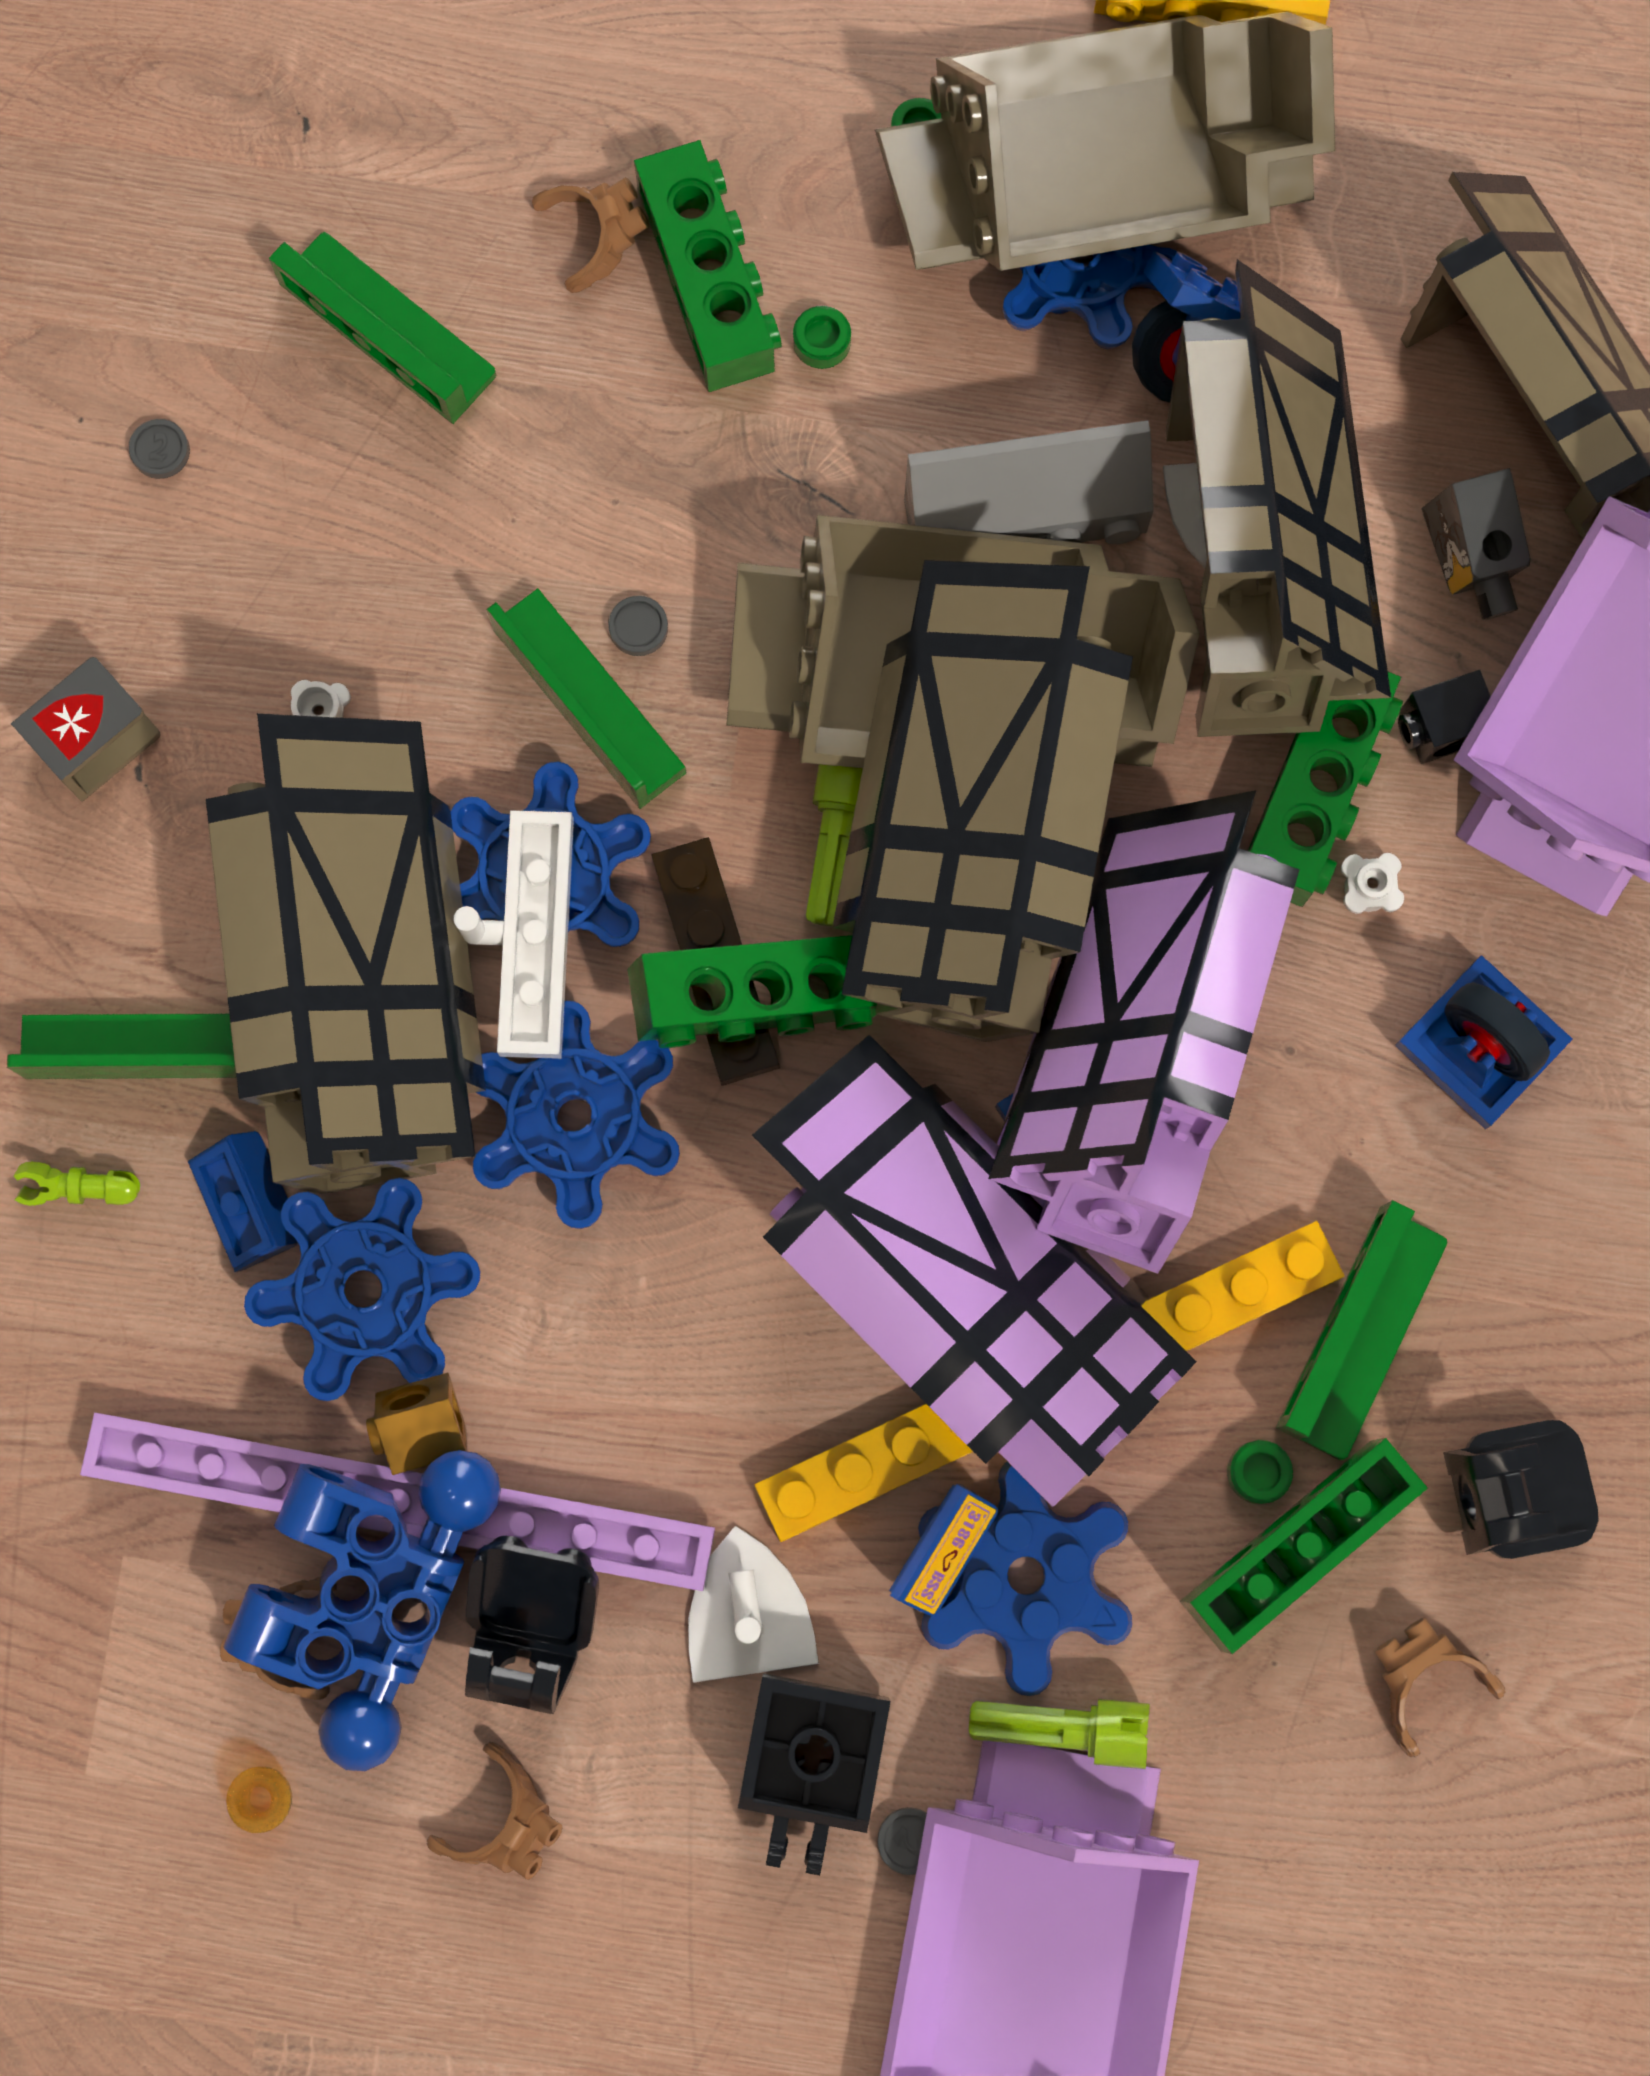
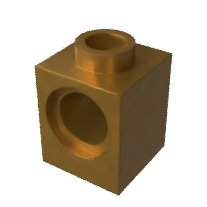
(416, 1423)

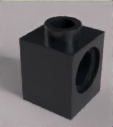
(1442, 715)

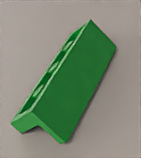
(384, 324)
(587, 697)
(125, 1046)
(1363, 1332)

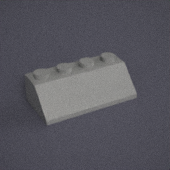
(1039, 486)

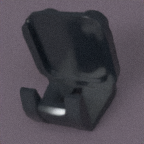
(1523, 1490)
(528, 1608)

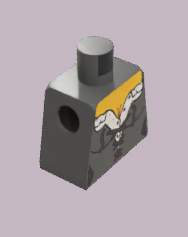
(1480, 539)

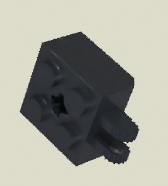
(840, 1788)

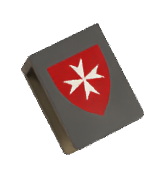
(86, 728)

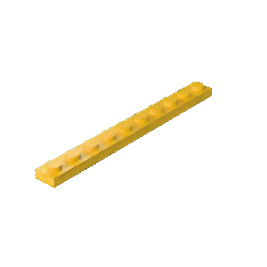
(924, 1442)

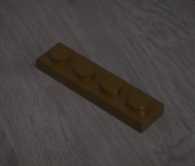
(705, 920)

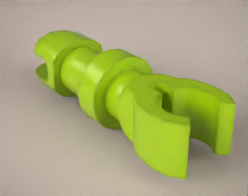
(116, 1187)

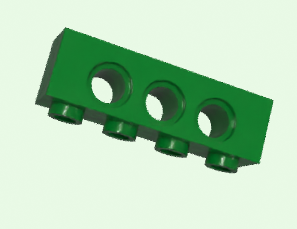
(687, 180)
(1325, 813)
(667, 1014)
(1303, 1545)

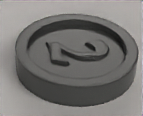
(159, 448)
(638, 625)
(901, 1839)

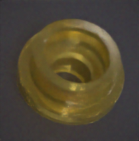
(239, 1803)

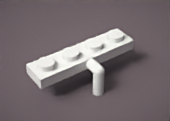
(531, 934)

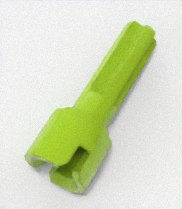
(836, 798)
(1110, 1732)

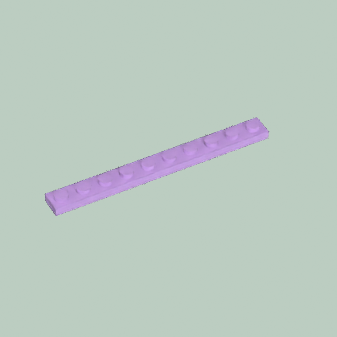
(262, 1474)

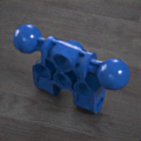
(324, 1512)

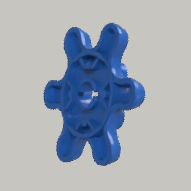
(1089, 291)
(594, 856)
(580, 1158)
(317, 1298)
(1063, 1602)

